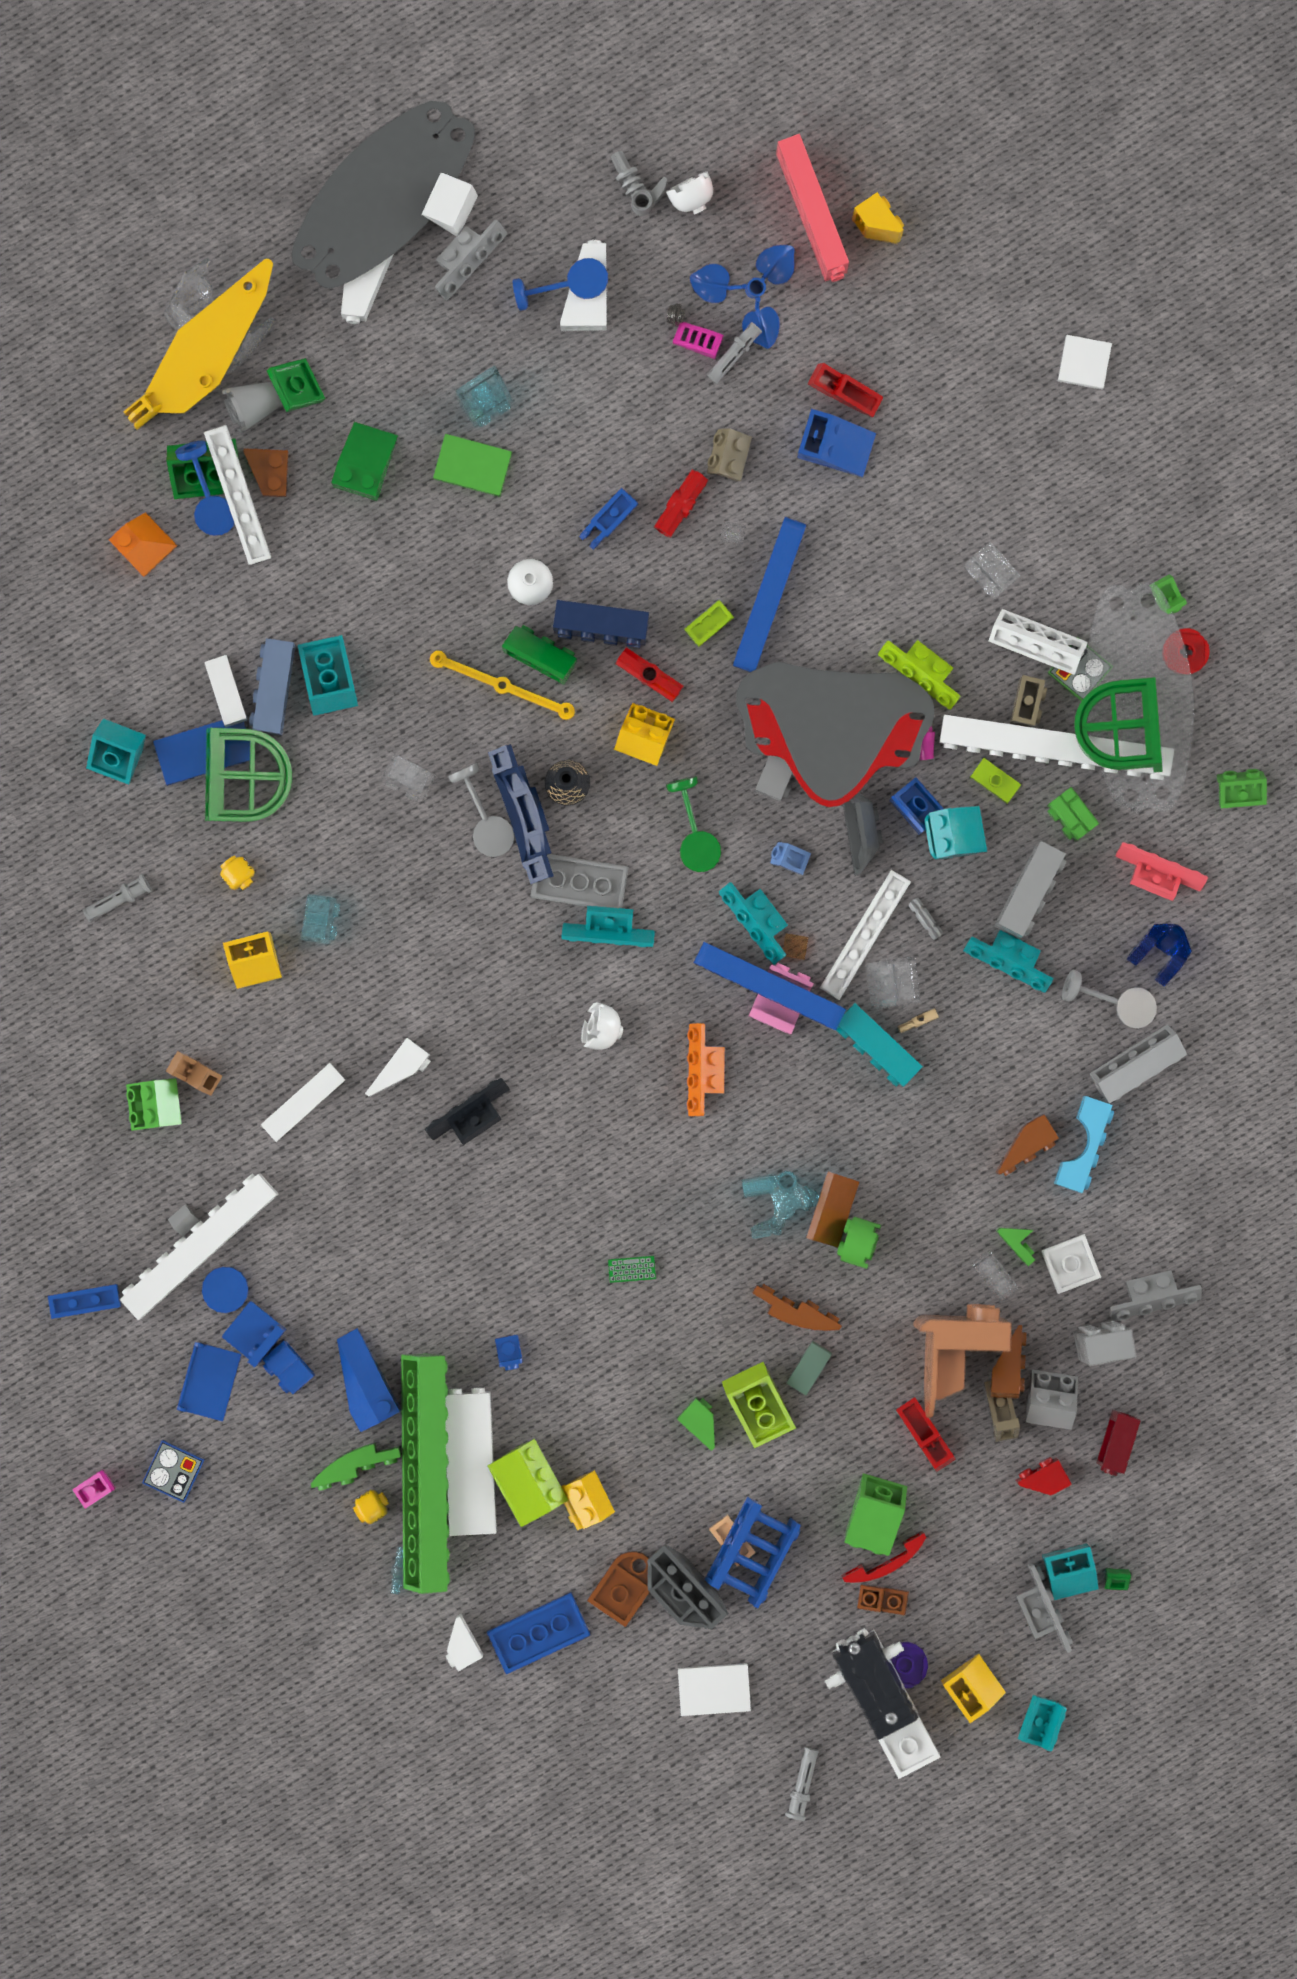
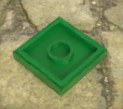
(295, 385)

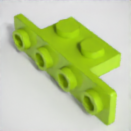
(923, 668)

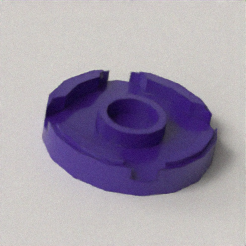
(914, 1657)

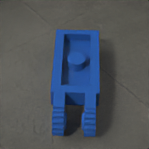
(610, 516)

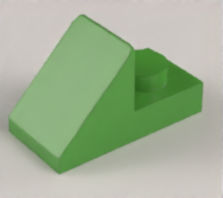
(1013, 1238)

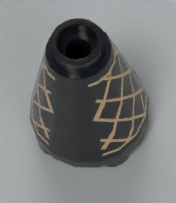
(571, 792)

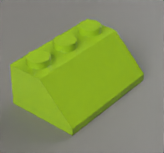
(527, 1482)

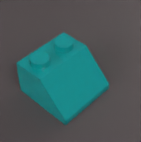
(115, 751)

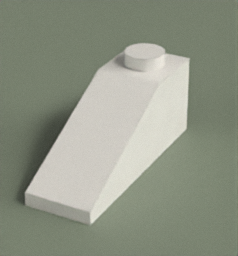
(404, 1063)

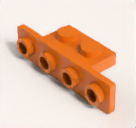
(705, 1069)

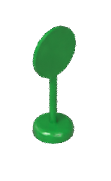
(700, 849)

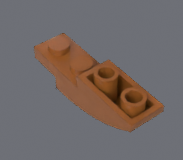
(803, 1316)

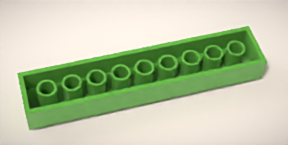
(424, 1473)

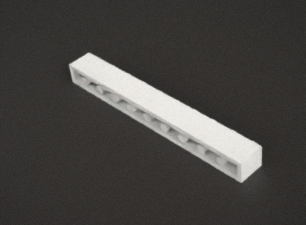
(1039, 743)

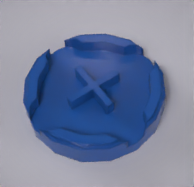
(225, 1289)

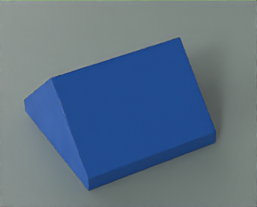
(914, 804)

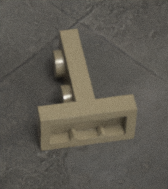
(1003, 1416)

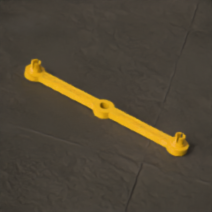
(565, 710)

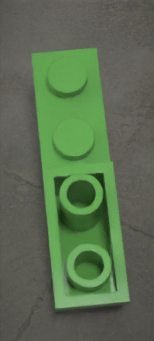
(346, 1467)

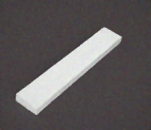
(237, 494)
(865, 934)

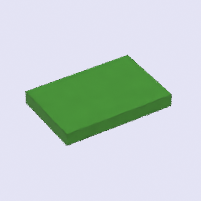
(472, 465)

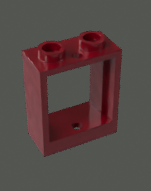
(1118, 1443)

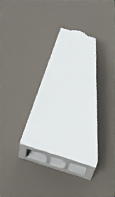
(361, 293)
(587, 313)

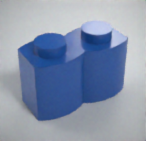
(288, 1367)

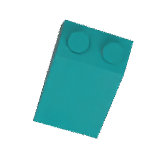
(327, 675)

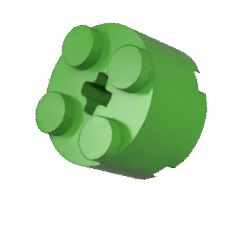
(859, 1242)

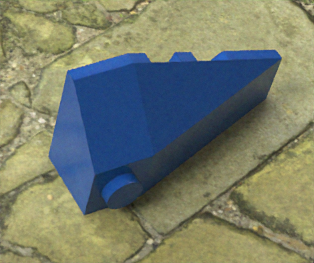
(366, 1388)

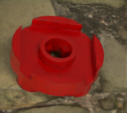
(1199, 648)

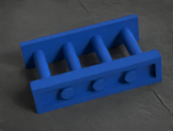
(740, 1534)

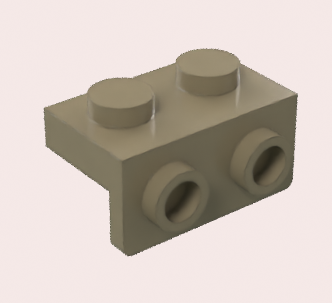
(729, 454)

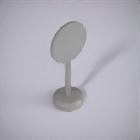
(492, 834)
(1134, 1007)

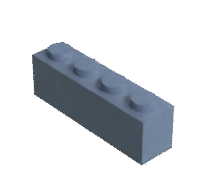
(273, 686)

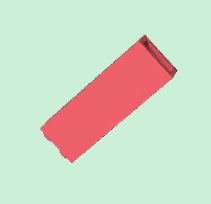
(812, 208)

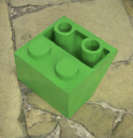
(153, 1104)

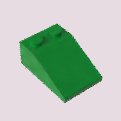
(364, 461)

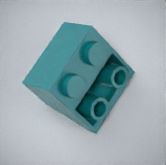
(1071, 1571)

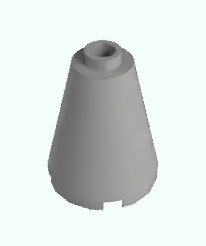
(251, 403)

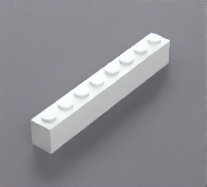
(199, 1246)

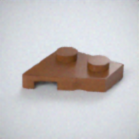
(269, 470)

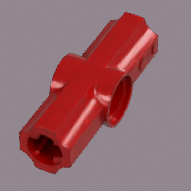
(681, 503)
(637, 666)

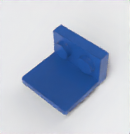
(254, 1333)

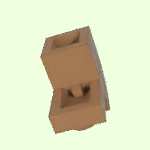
(194, 1073)

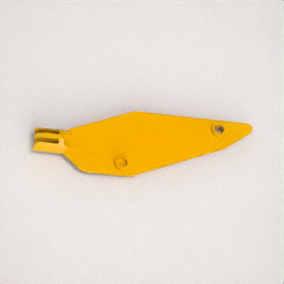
(203, 349)

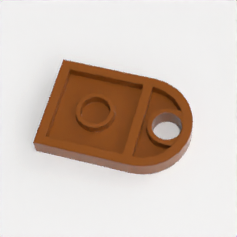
(622, 1588)

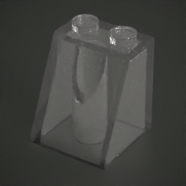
(892, 983)

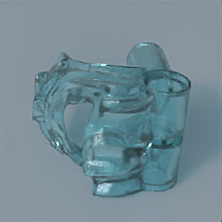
(785, 1200)

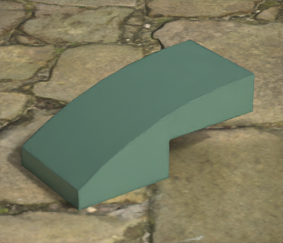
(809, 1368)

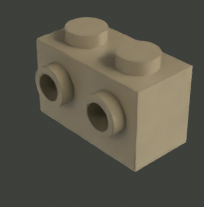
(1027, 701)

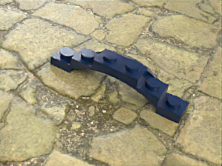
(524, 813)

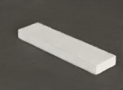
(303, 1102)

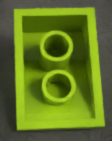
(758, 1404)

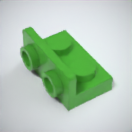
(1242, 788)

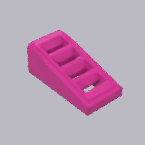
(712, 353)

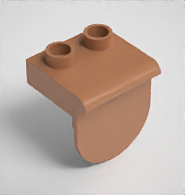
(946, 1345)

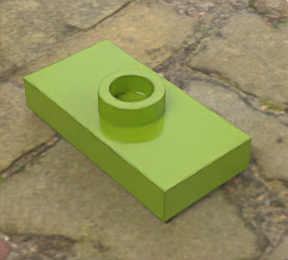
(709, 623)
(995, 780)

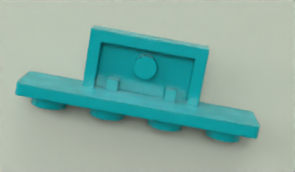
(758, 918)
(608, 926)
(1011, 957)

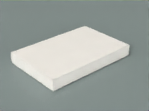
(714, 1689)

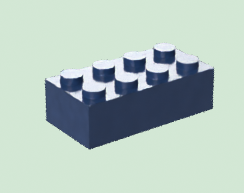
(600, 623)

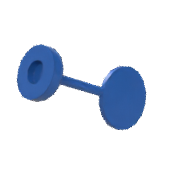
(585, 279)
(212, 512)

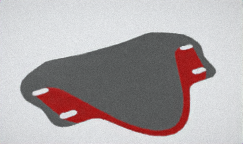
(834, 724)

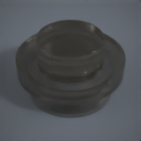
(675, 315)

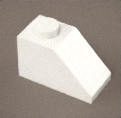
(462, 1647)

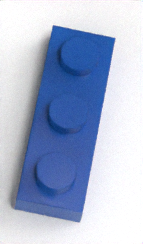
(84, 1301)

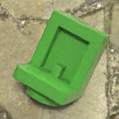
(1172, 594)

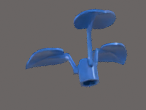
(775, 265)

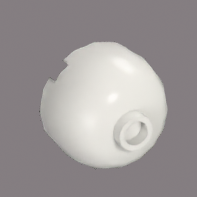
(692, 193)
(530, 582)
(603, 1027)

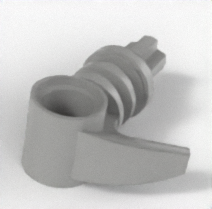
(636, 190)

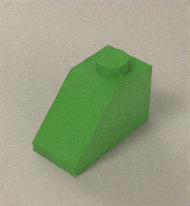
(699, 1421)

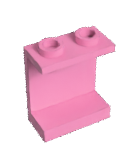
(774, 1013)

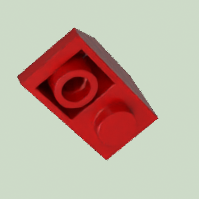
(1047, 1478)

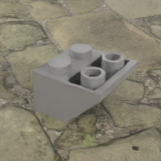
(1052, 1399)

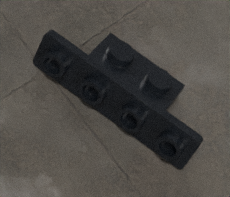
(471, 1116)

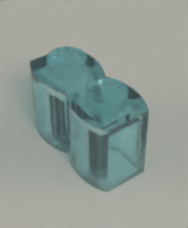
(319, 919)

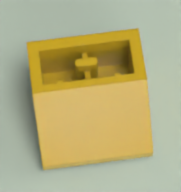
(877, 221)
(644, 734)
(252, 959)
(973, 1688)

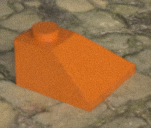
(142, 543)

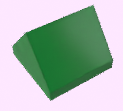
(1117, 1579)

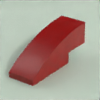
(845, 389)
(925, 1434)

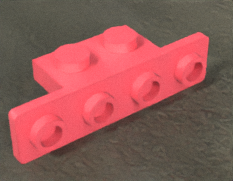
(1159, 874)

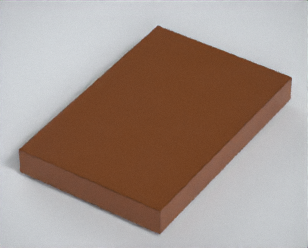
(832, 1209)

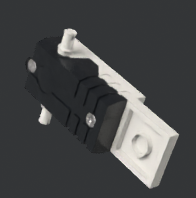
(883, 1700)

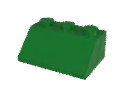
(185, 478)
(540, 654)

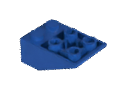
(836, 443)

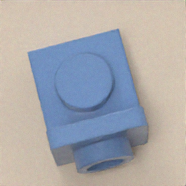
(790, 857)

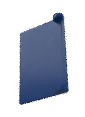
(209, 1381)

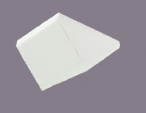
(450, 203)

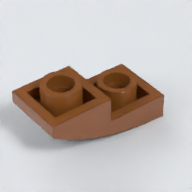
(883, 1599)

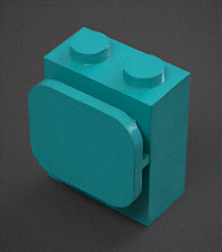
(955, 832)

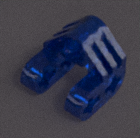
(1170, 940)

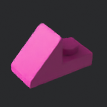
(94, 1488)

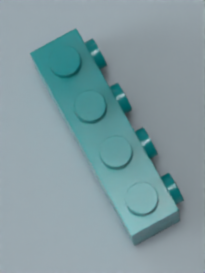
(878, 1045)

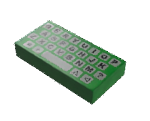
(631, 1269)

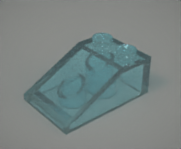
(484, 397)

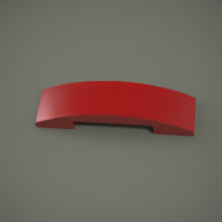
(859, 1575)

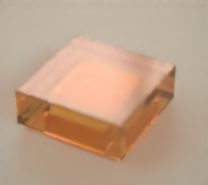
(795, 946)

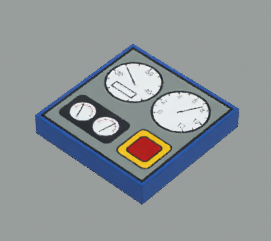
(173, 1471)

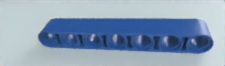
(769, 594)
(769, 986)

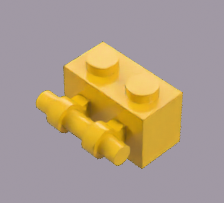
(587, 1501)

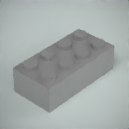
(1030, 889)
(1104, 1343)

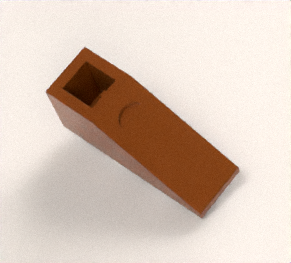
(1031, 1138)
(1006, 1372)

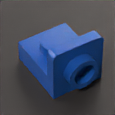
(509, 1352)

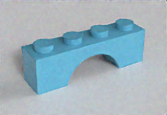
(1093, 1116)

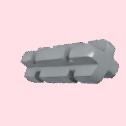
(925, 918)

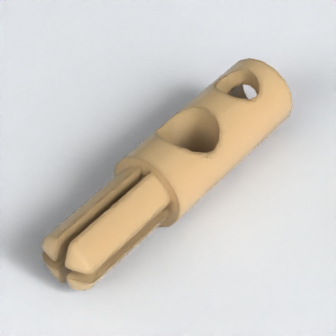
(914, 1022)

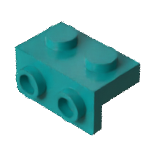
(1042, 1722)

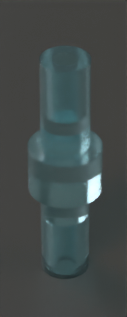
(397, 1571)

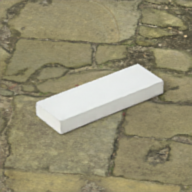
(225, 691)

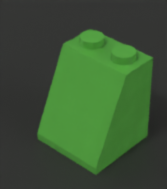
(876, 1515)

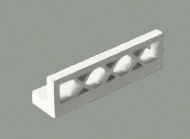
(1036, 643)

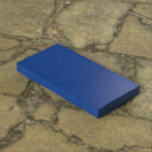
(184, 753)
(538, 1633)

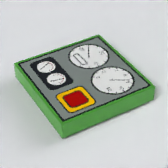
(1073, 684)

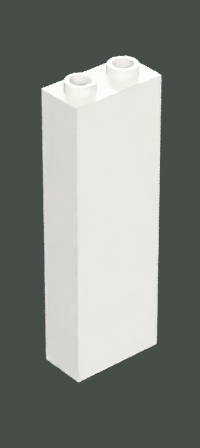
(469, 1452)

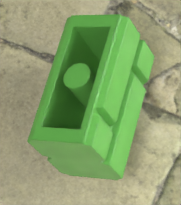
(1072, 814)

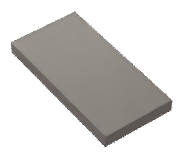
(583, 883)

